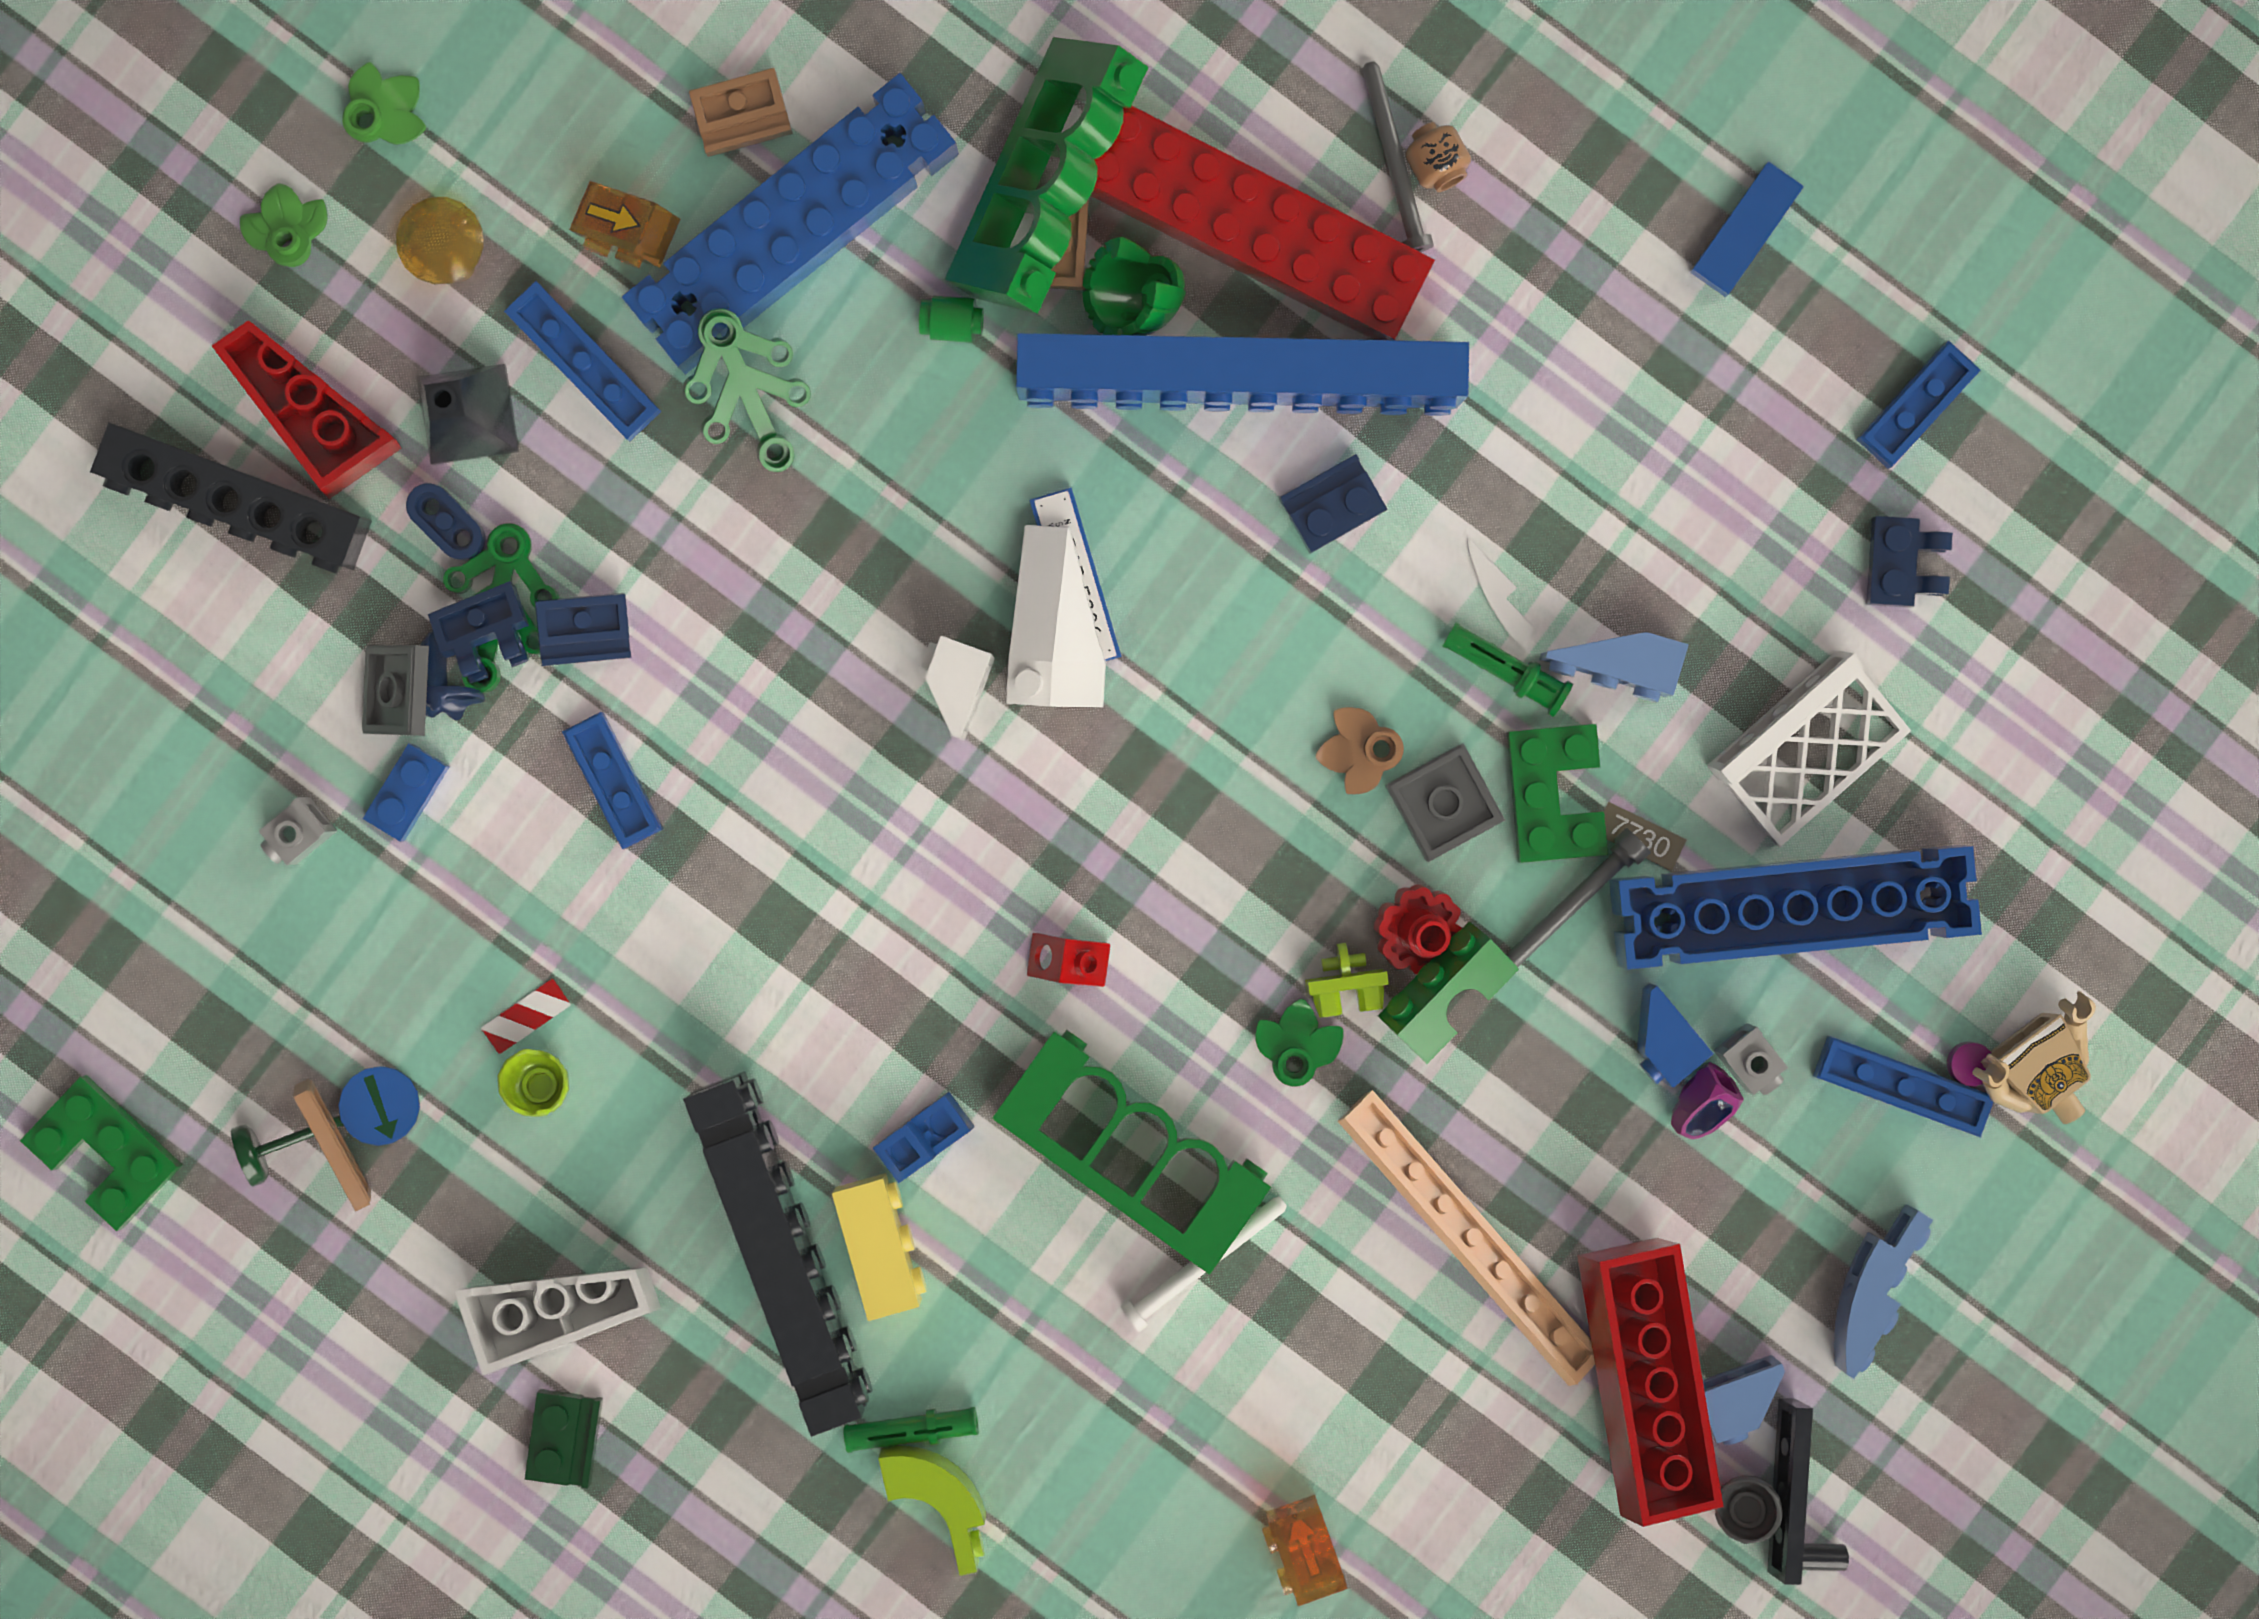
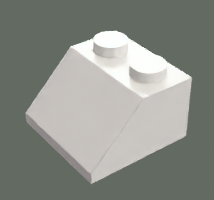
(956, 681)

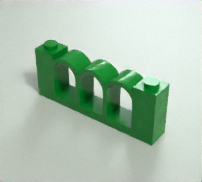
(1069, 72)
(1219, 1217)

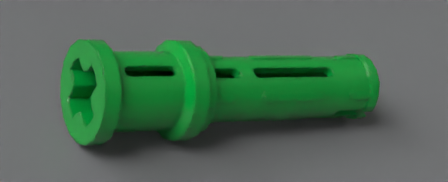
(1526, 679)

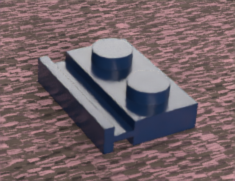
(1333, 504)
(582, 629)

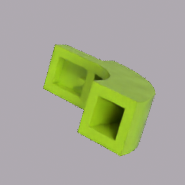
(943, 1485)

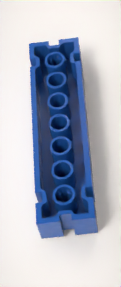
(794, 220)
(1796, 906)

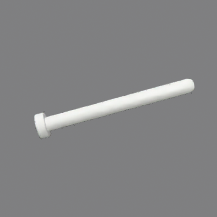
(1189, 1273)

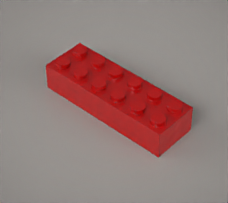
(1650, 1381)

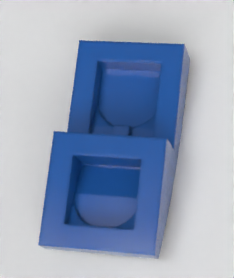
(923, 1137)

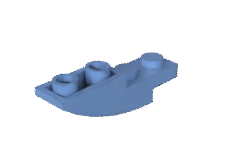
(1864, 1305)

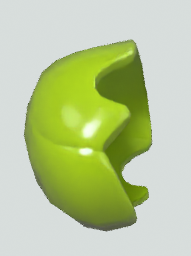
(533, 1083)

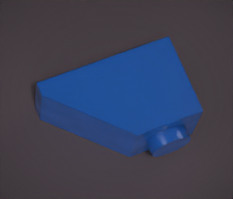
(1667, 1040)

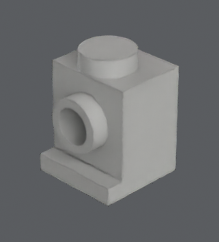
(311, 831)
(1738, 1053)

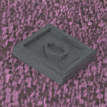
(395, 689)
(1445, 802)

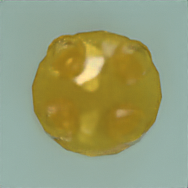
(440, 240)

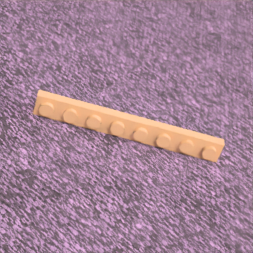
(1469, 1237)

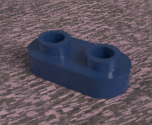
(446, 523)

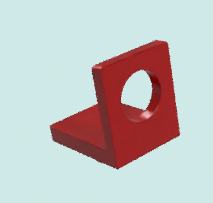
(1071, 961)

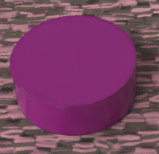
(1964, 1059)

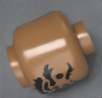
(1438, 157)

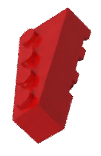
(313, 420)

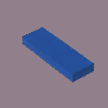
(1746, 229)
(1918, 404)
(612, 780)

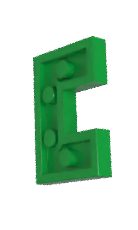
(1534, 764)
(94, 1117)

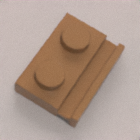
(740, 112)

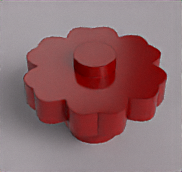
(1416, 926)

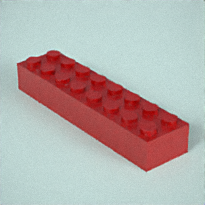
(1260, 226)

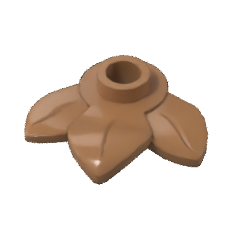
(1353, 750)

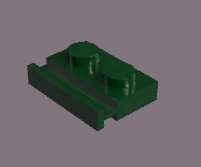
(563, 1438)

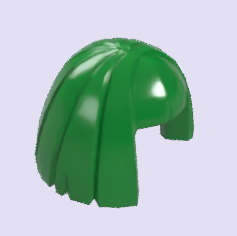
(1131, 289)

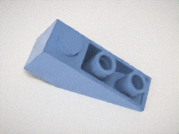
(1636, 660)

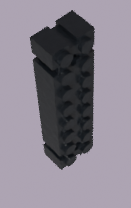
(779, 1253)

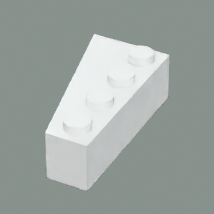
(537, 1316)

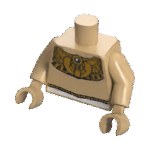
(2043, 1063)

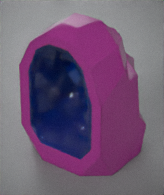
(1705, 1102)

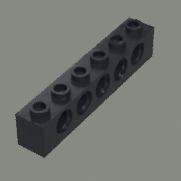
(125, 451)

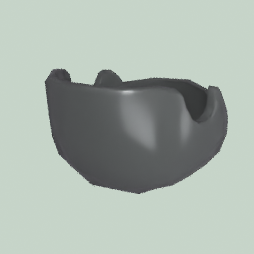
(1750, 1509)

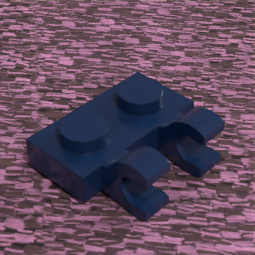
(1894, 562)
(478, 620)

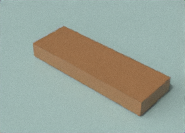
(332, 1144)

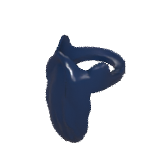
(440, 696)

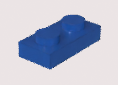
(406, 792)

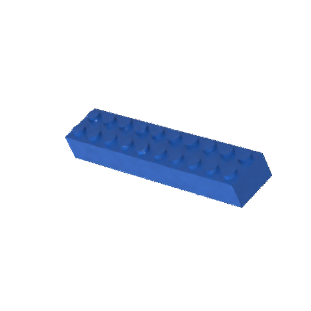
(1242, 373)

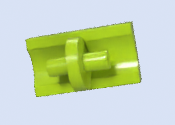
(1367, 984)

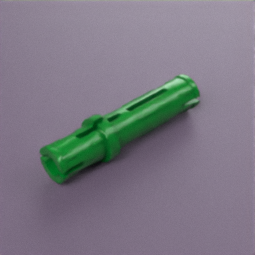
(911, 1429)

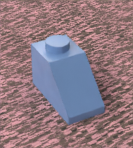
(1741, 1398)

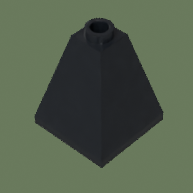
(468, 414)

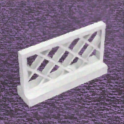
(1789, 716)

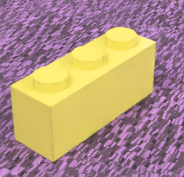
(879, 1246)

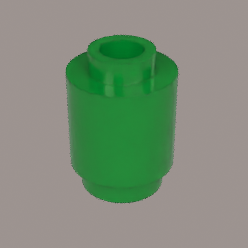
(950, 319)

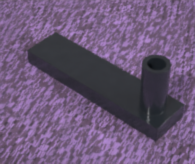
(1787, 1549)

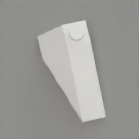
(1053, 636)

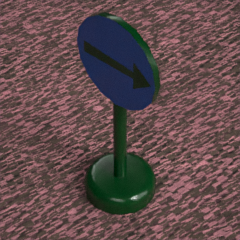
(373, 1107)

